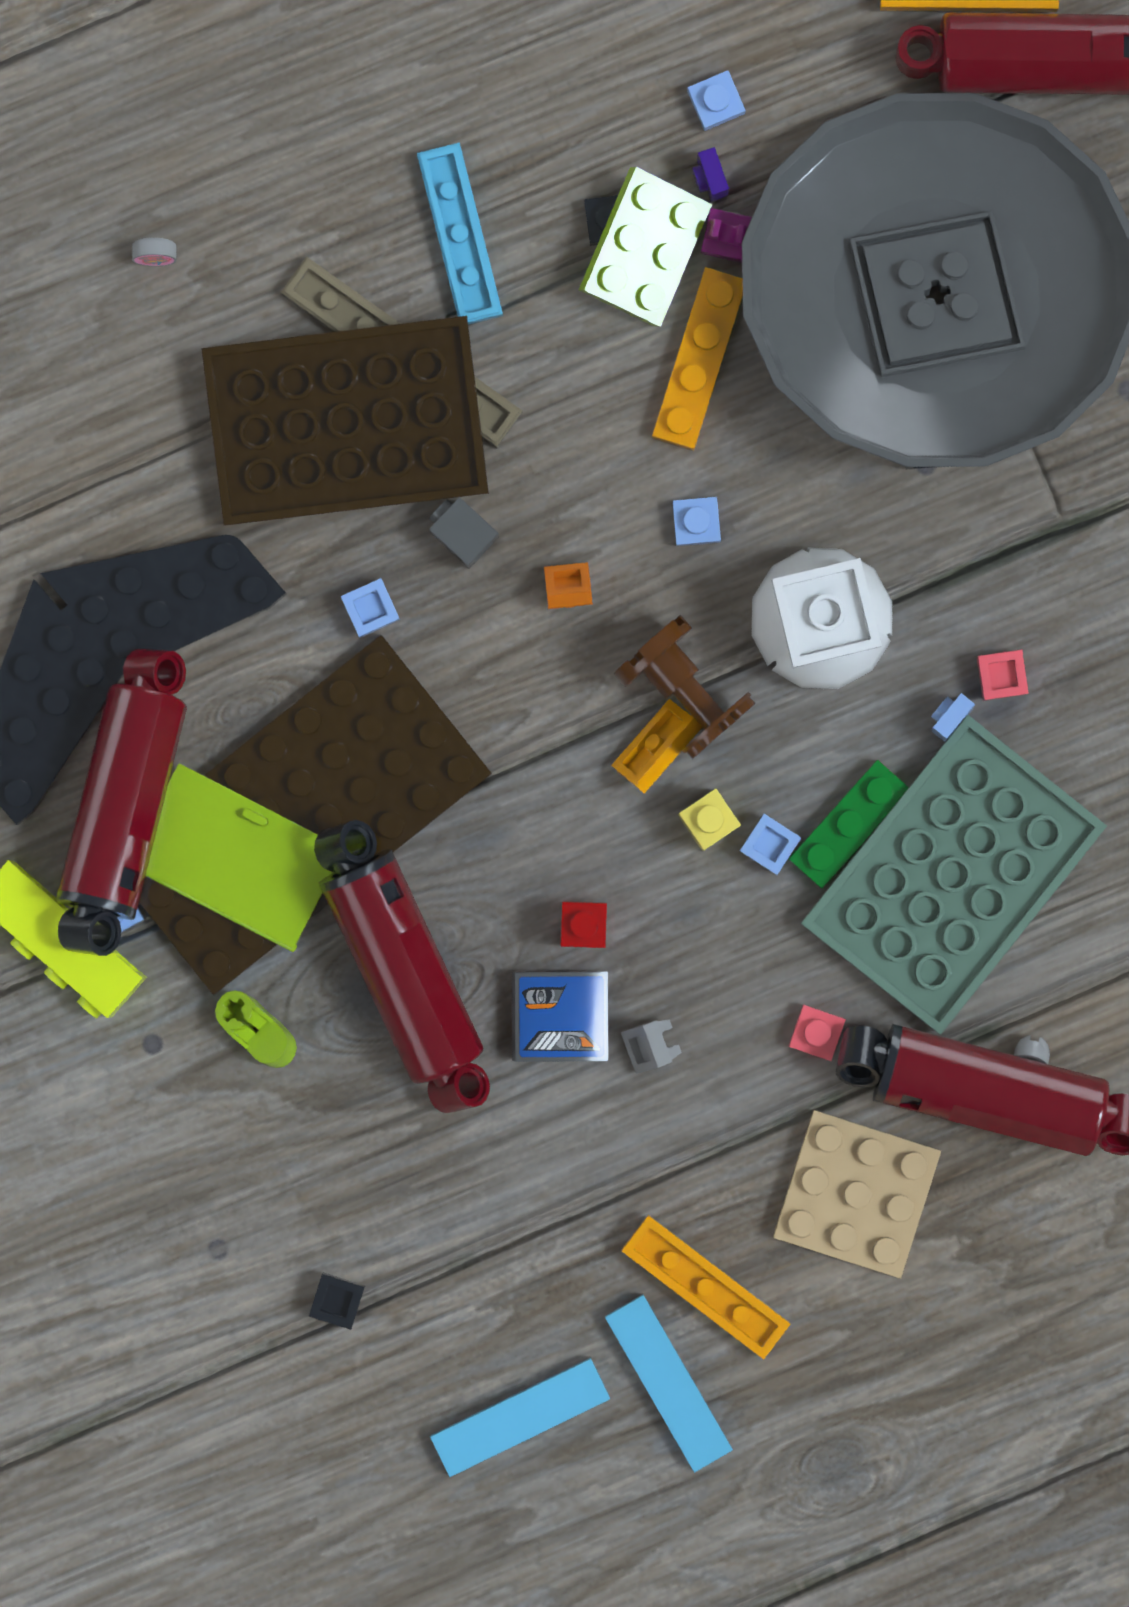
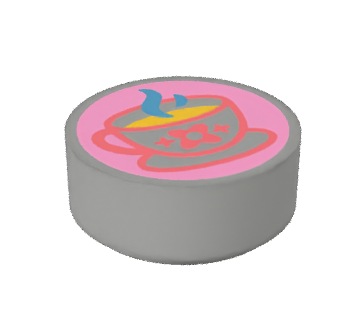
(154, 252)

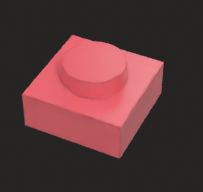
(1002, 675)
(817, 1032)

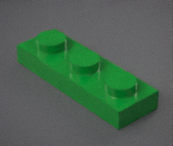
(848, 824)

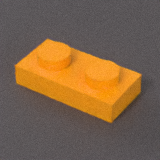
(656, 746)

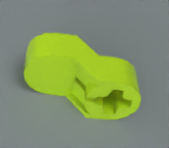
(240, 1014)

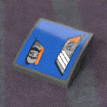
(559, 1016)

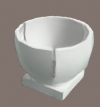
(822, 618)

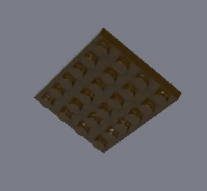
(345, 420)

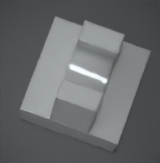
(647, 1046)

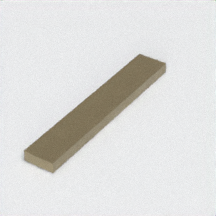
(345, 309)

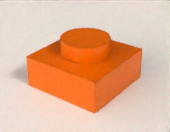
(568, 585)

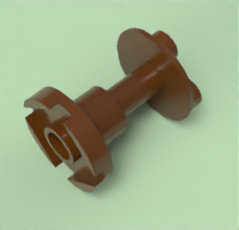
(673, 674)

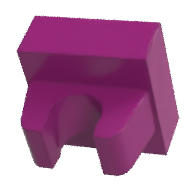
(725, 235)

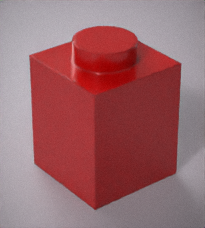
(583, 924)

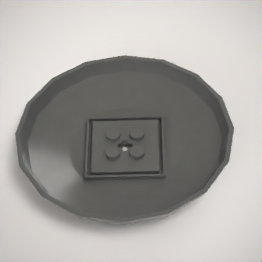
(955, 201)

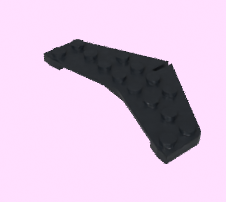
(70, 657)

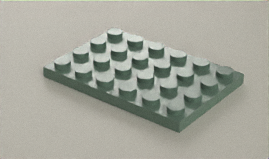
(953, 874)

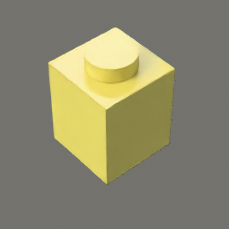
(709, 819)

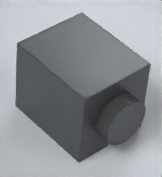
(462, 531)

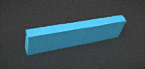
(459, 233)
(668, 1383)
(520, 1417)

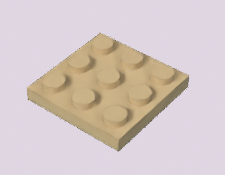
(856, 1194)

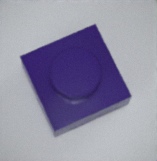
(710, 175)

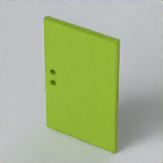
(233, 862)

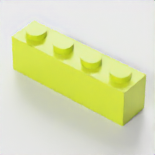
(33, 919)

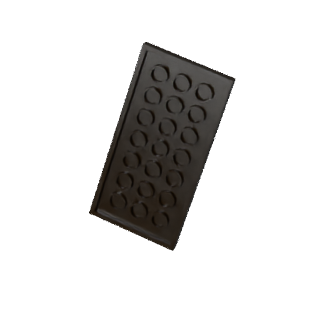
(347, 751)

